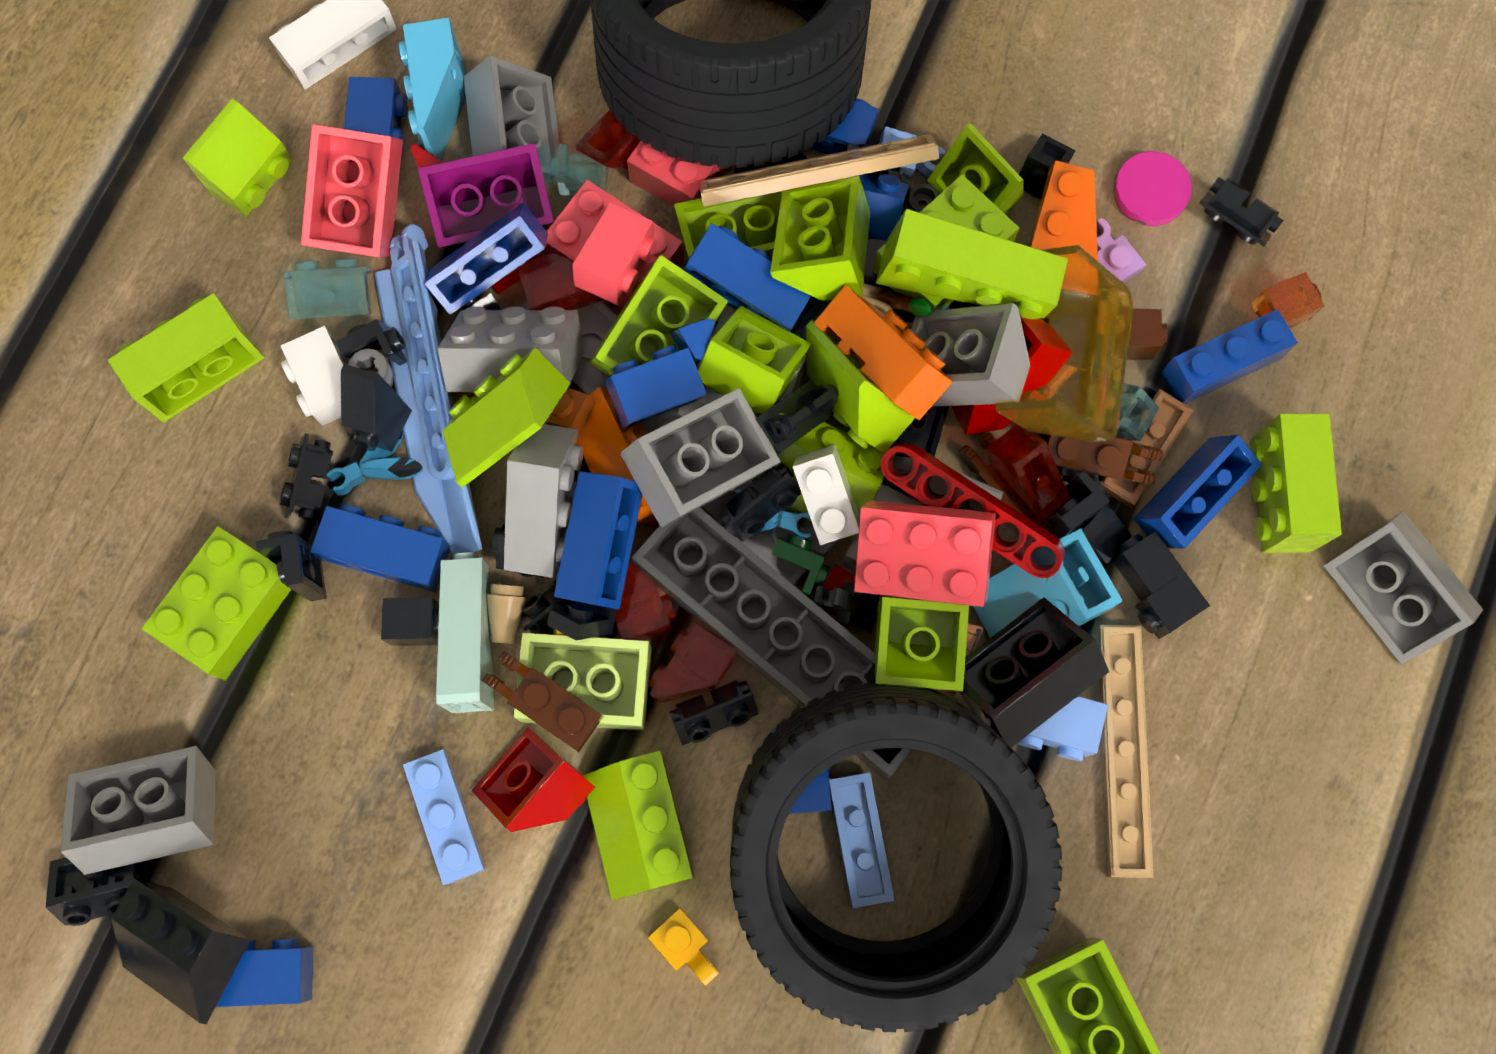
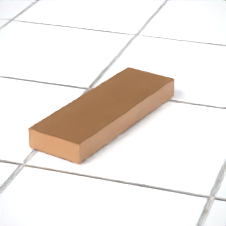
(1161, 435)

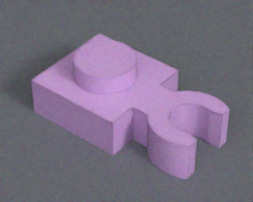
(1117, 254)

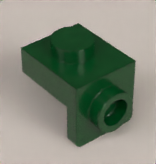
(799, 551)

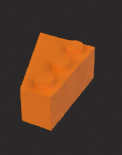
(1067, 210)
(886, 352)
(605, 440)

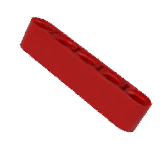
(961, 489)

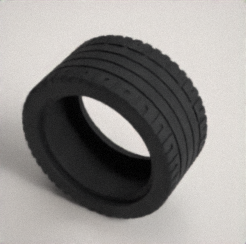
(730, 98)
(923, 976)

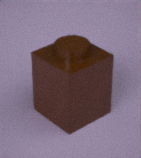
(1146, 334)

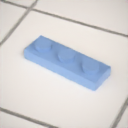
(444, 817)
(861, 840)

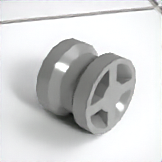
(367, 358)

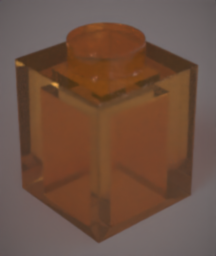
(1294, 298)

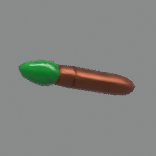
(917, 306)

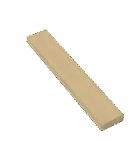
(819, 169)
(1125, 754)

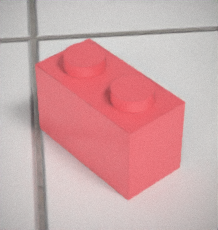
(614, 254)

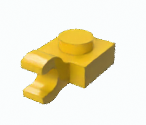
(681, 943)

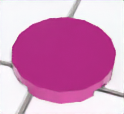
(1152, 188)

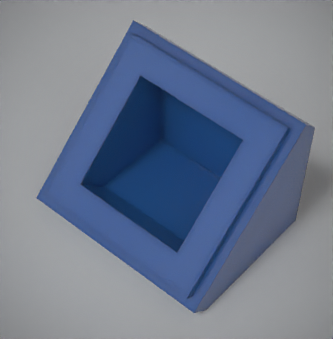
(694, 336)

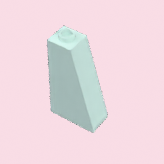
(464, 636)

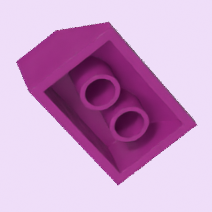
(481, 189)

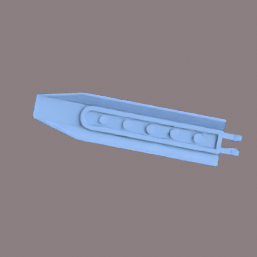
(421, 385)

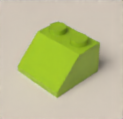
(238, 159)
(982, 166)
(753, 357)
(921, 643)

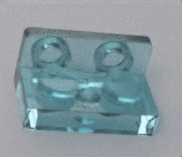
(327, 291)

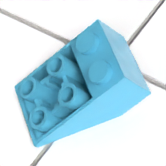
(433, 81)
(1078, 588)

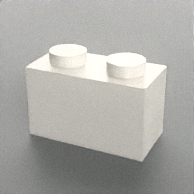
(316, 367)
(827, 494)

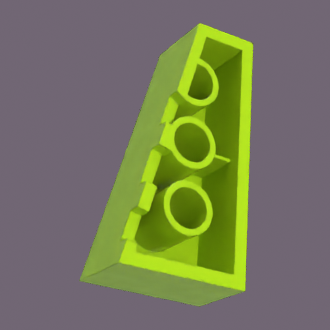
(970, 266)

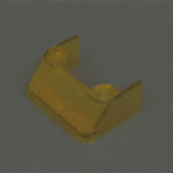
(1088, 389)

